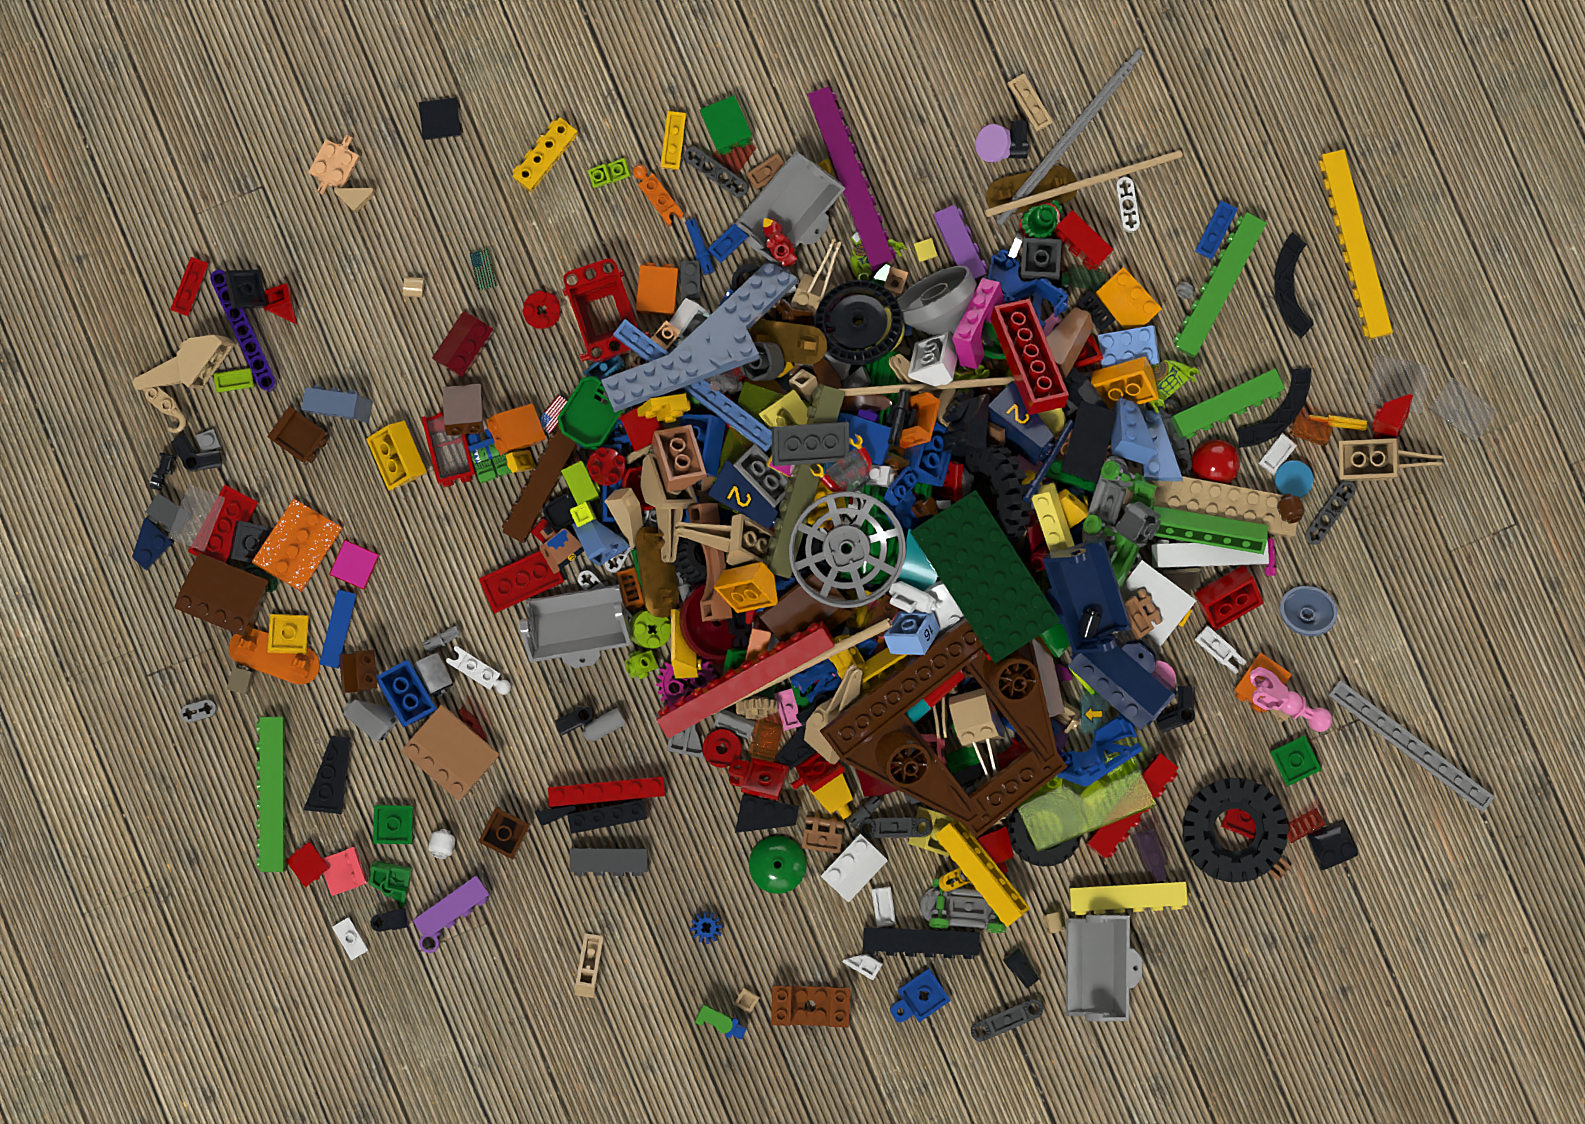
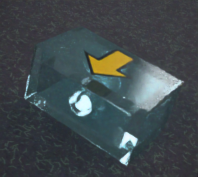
(1092, 713)

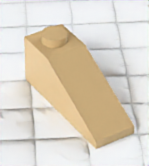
(626, 512)
(589, 965)

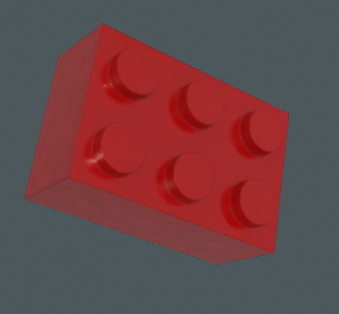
(1083, 241)

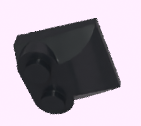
(1332, 845)

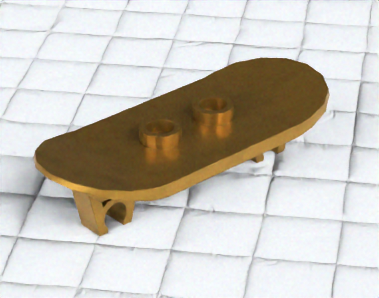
(1005, 188)
(797, 342)
(656, 576)

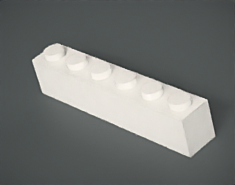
(1197, 555)

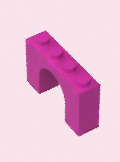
(968, 333)

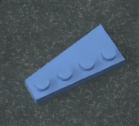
(1163, 463)

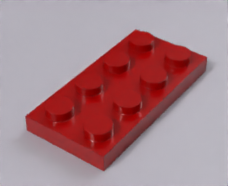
(235, 507)
(519, 582)

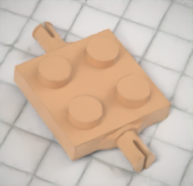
(334, 164)

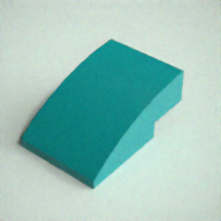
(916, 567)

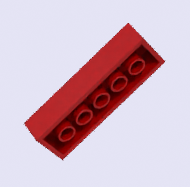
(1029, 356)
(1107, 837)

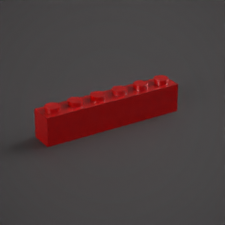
(606, 791)

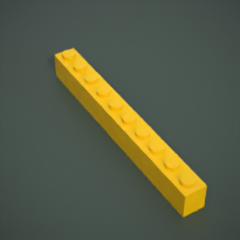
(1355, 245)

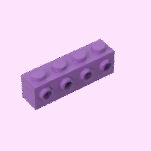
(958, 241)

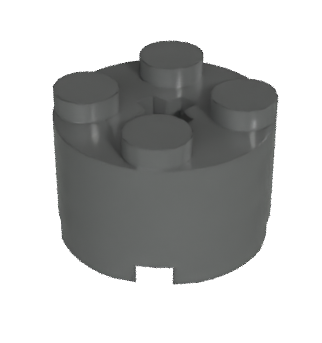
(768, 366)
(1138, 523)

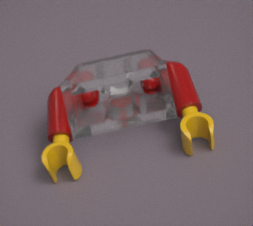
(849, 472)

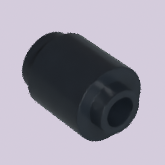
(1089, 623)

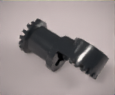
(165, 467)

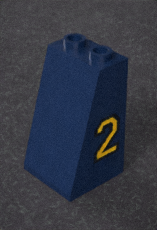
(1023, 432)
(739, 494)

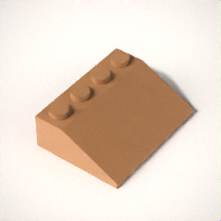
(450, 753)

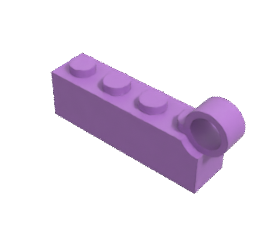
(449, 909)

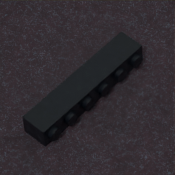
(920, 941)

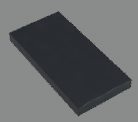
(1088, 442)

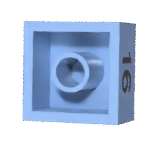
(911, 633)

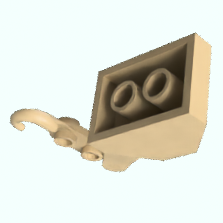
(192, 366)

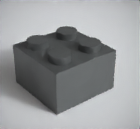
(1041, 259)

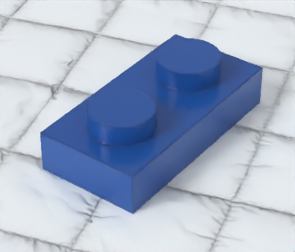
(727, 243)

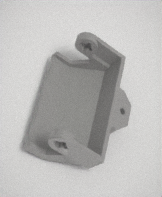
(797, 200)
(576, 626)
(1100, 967)

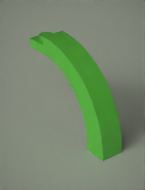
(1125, 555)

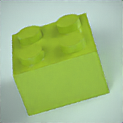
(581, 483)

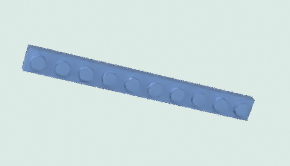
(701, 390)

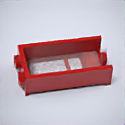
(448, 453)

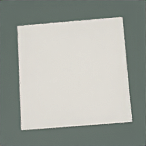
(1165, 595)

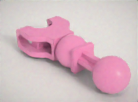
(1277, 696)

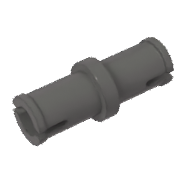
(864, 811)

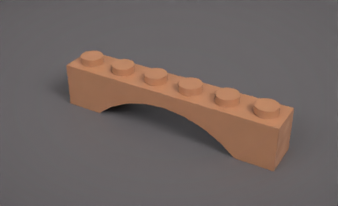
(712, 603)

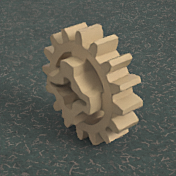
(756, 707)

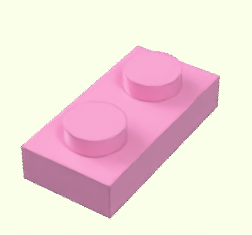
(787, 709)

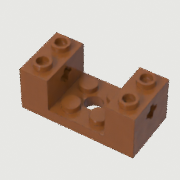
(830, 1009)

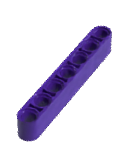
(245, 340)

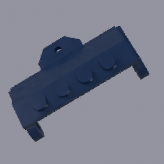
(1082, 580)
(1126, 679)

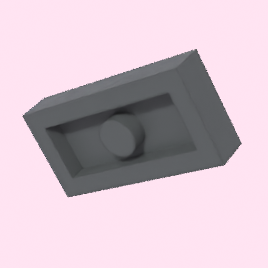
(690, 280)

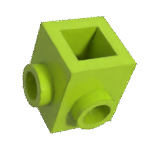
(640, 664)

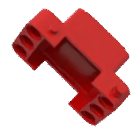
(593, 289)

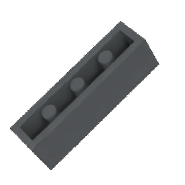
(608, 860)

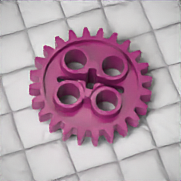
(667, 680)

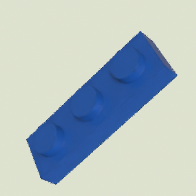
(1216, 230)

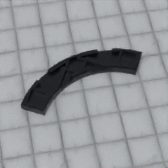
(1284, 286)
(1283, 416)

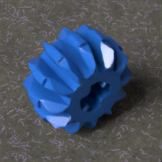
(712, 928)

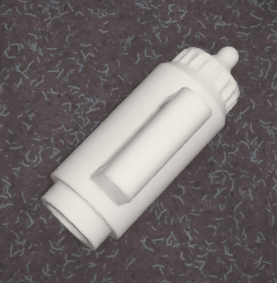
(910, 598)

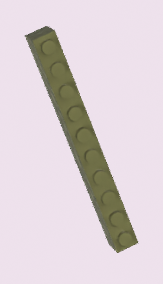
(801, 487)

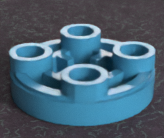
(1293, 478)

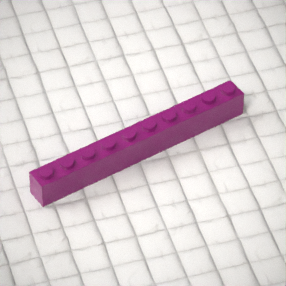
(849, 175)

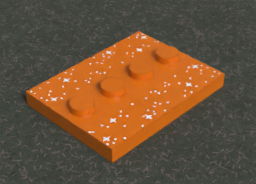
(297, 545)

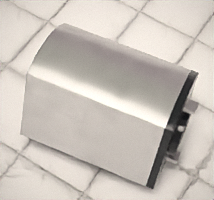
(433, 675)

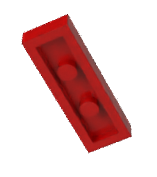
(189, 286)

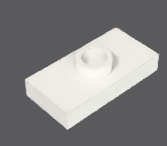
(350, 938)

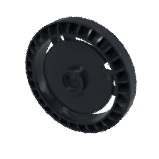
(864, 309)

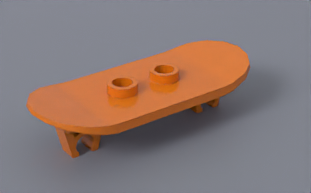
(253, 653)

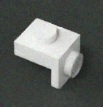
(882, 476)

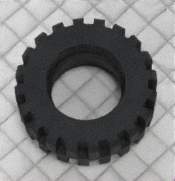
(1026, 849)

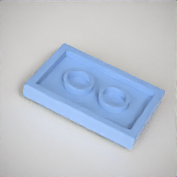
(1129, 345)

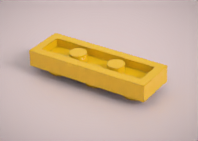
(673, 140)

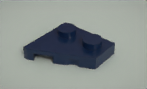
(150, 545)

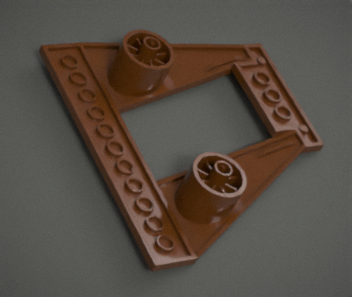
(878, 729)

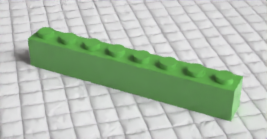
(1221, 282)
(272, 794)

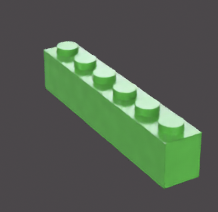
(1228, 403)
(1212, 530)

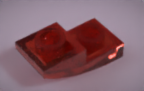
(468, 717)

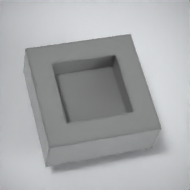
(208, 441)

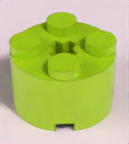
(660, 630)

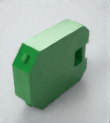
(586, 418)

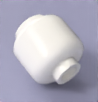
(441, 844)

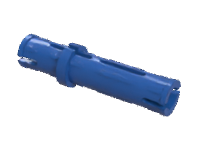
(699, 246)

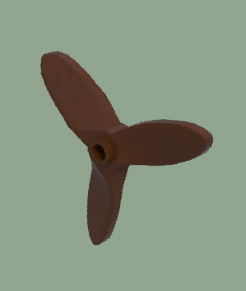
(828, 376)

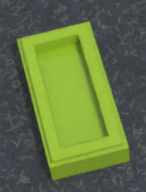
(234, 380)

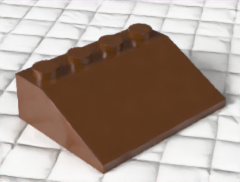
(222, 594)
(799, 610)

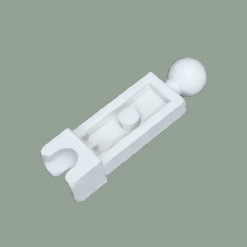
(479, 671)

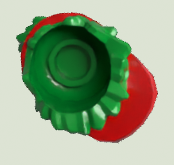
(1040, 220)

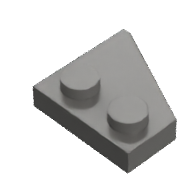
(686, 743)

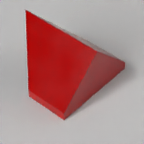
(280, 302)

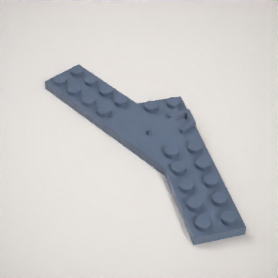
(711, 348)

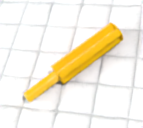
(1342, 422)

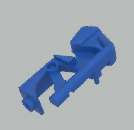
(1005, 270)
(824, 670)
(1090, 766)

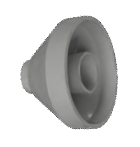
(938, 300)

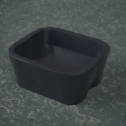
(558, 511)

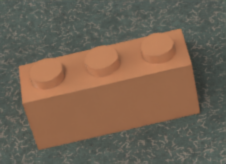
(678, 457)

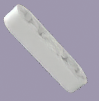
(1124, 219)

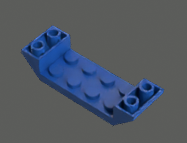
(900, 500)

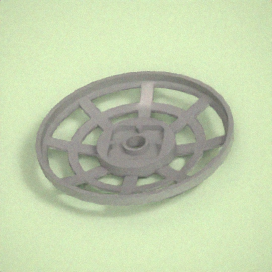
(847, 561)

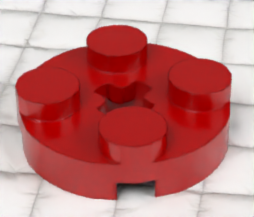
(552, 308)
(715, 739)

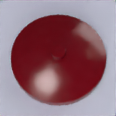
(705, 638)

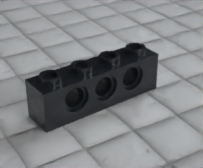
(607, 816)

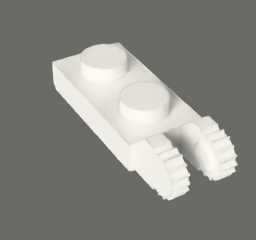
(1218, 648)

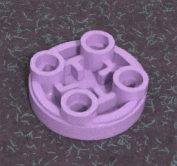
(993, 143)

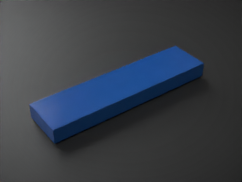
(338, 628)

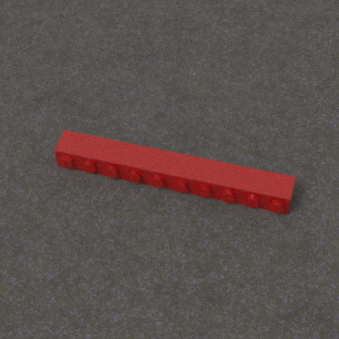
(745, 679)

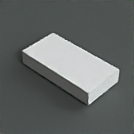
(1277, 454)
(883, 906)

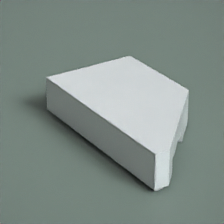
(1016, 245)
(864, 964)

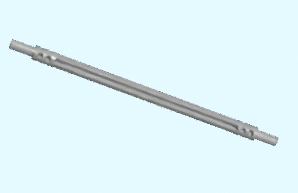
(1073, 133)

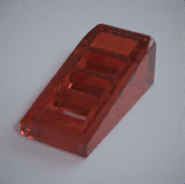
(1318, 817)

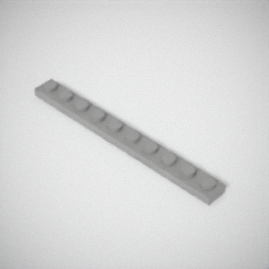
(1411, 746)

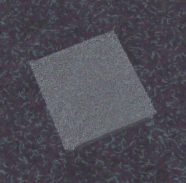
(1397, 378)

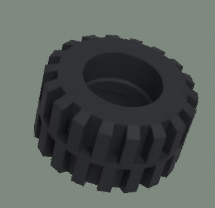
(687, 564)

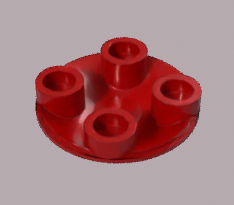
(606, 466)

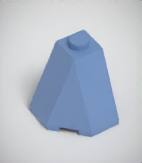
(600, 542)

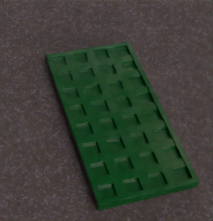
(985, 576)

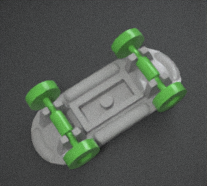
(1108, 501)
(959, 908)

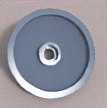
(1309, 603)

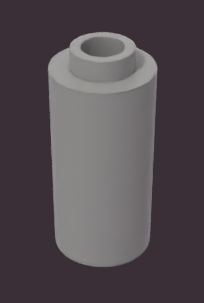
(603, 725)

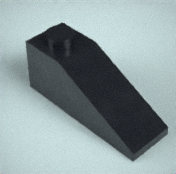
(1080, 389)

